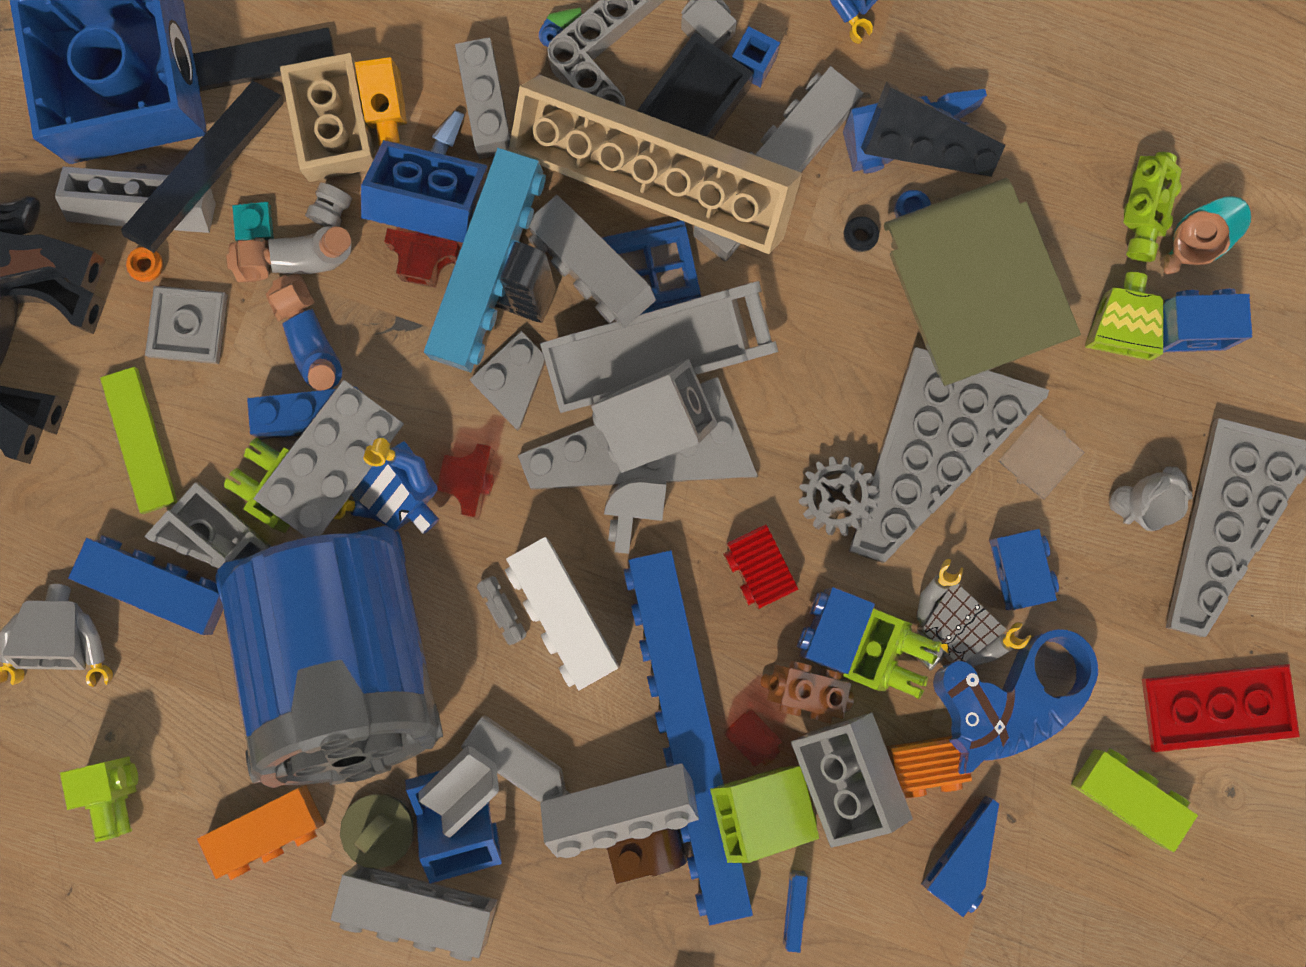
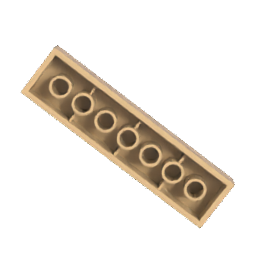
(654, 163)

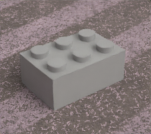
(852, 781)

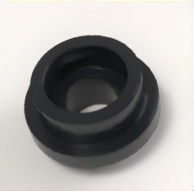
(868, 226)

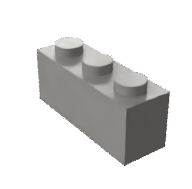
(483, 96)

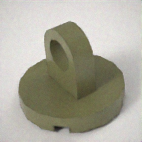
(377, 830)

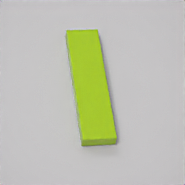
(138, 440)

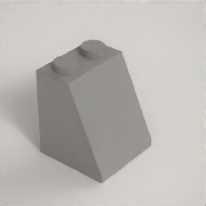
(654, 417)

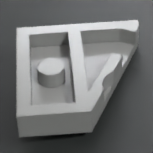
(511, 378)

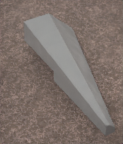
(206, 529)

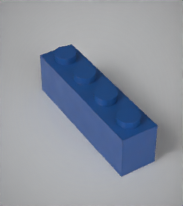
(148, 585)

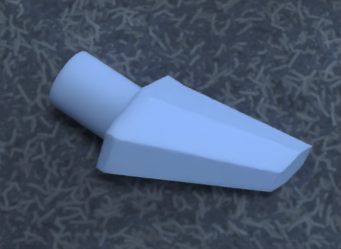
(447, 133)

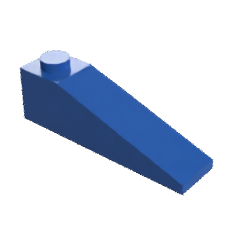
(859, 119)

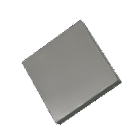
(186, 324)

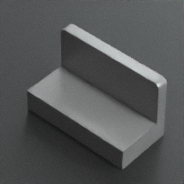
(461, 789)

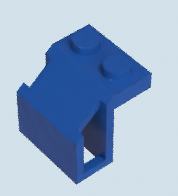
(466, 851)

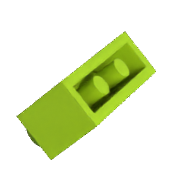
(1135, 798)

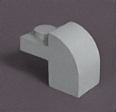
(633, 499)

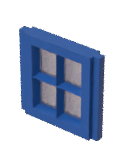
(662, 259)

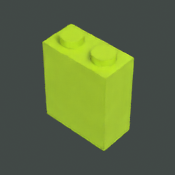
(764, 814)

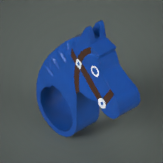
(1009, 720)

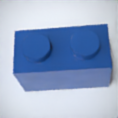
(1024, 569)

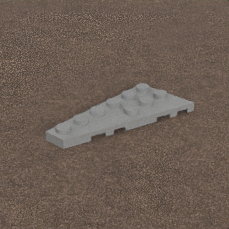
(585, 460)

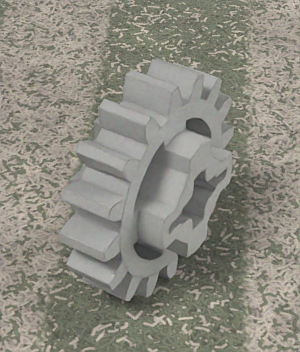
(829, 506)

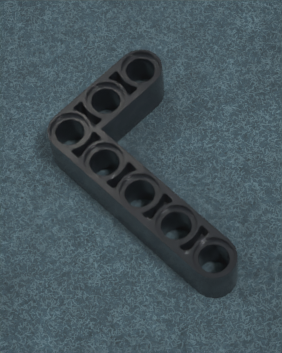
(526, 283)

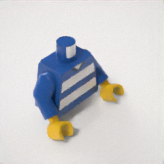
(394, 488)

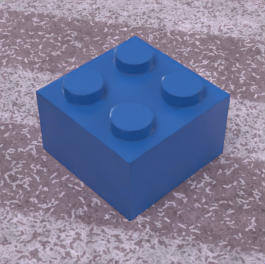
(1206, 321)
(835, 629)

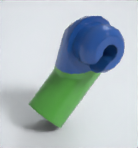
(556, 23)

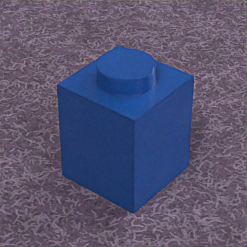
(757, 54)

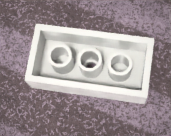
(562, 613)

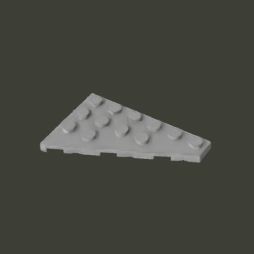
(935, 445)

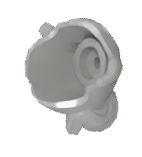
(1153, 500)

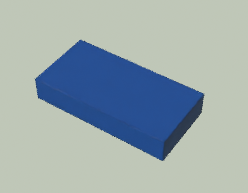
(795, 911)

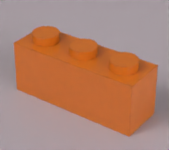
(261, 833)

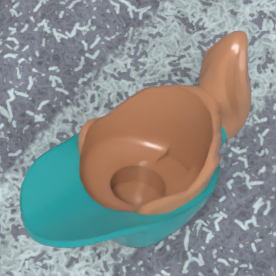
(1207, 233)

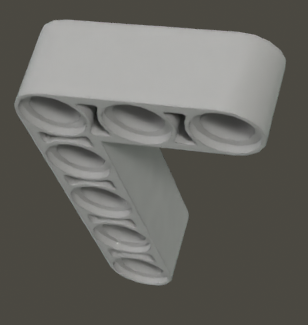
(586, 50)

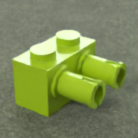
(269, 460)
(879, 652)
(102, 791)

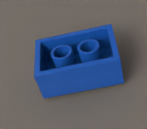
(422, 191)

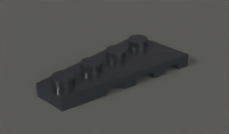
(921, 134)

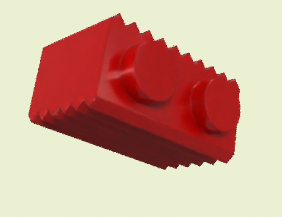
(760, 566)

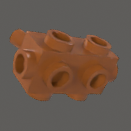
(801, 690)

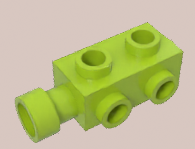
(1149, 202)

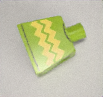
(1129, 321)

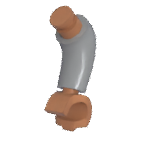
(296, 255)

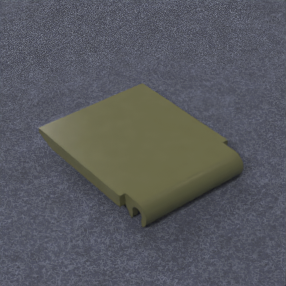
(979, 281)

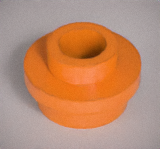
(135, 260)

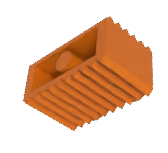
(927, 765)

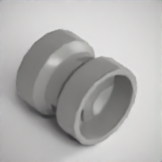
(328, 205)

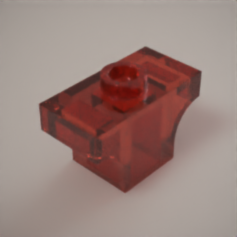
(421, 255)
(468, 479)

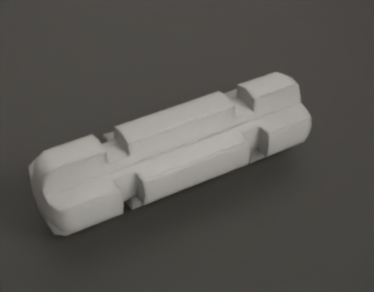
(501, 610)

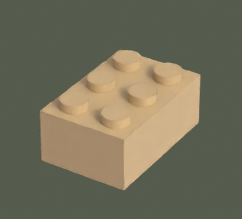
(327, 117)

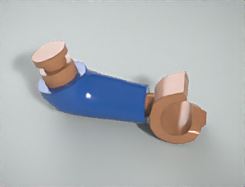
(303, 332)

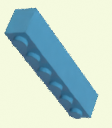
(475, 280)

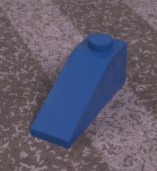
(964, 865)

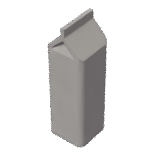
(517, 760)

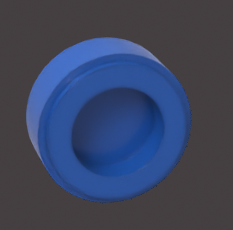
(910, 202)

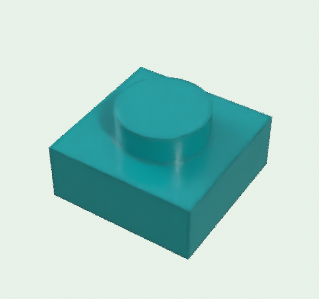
(253, 221)

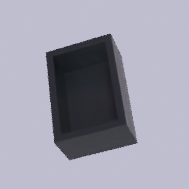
(699, 89)

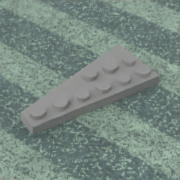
(1236, 506)

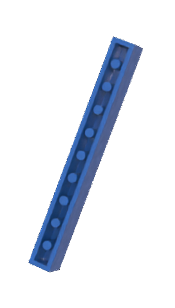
(688, 729)

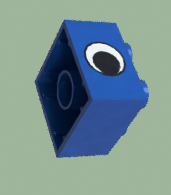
(107, 75)

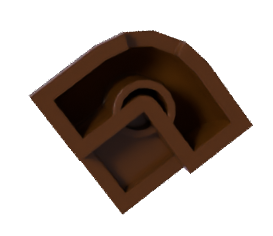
(647, 856)

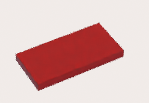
(1220, 707)

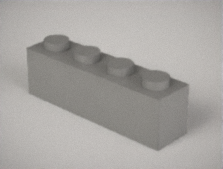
(115, 196)
(590, 262)
(619, 811)

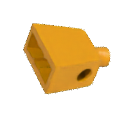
(382, 84)

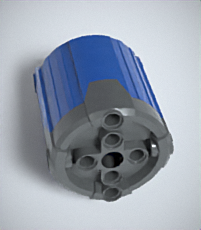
(328, 659)

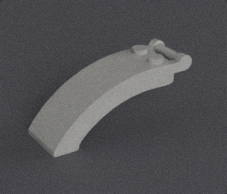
(611, 358)

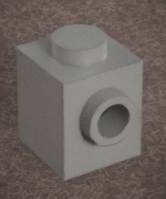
(710, 20)

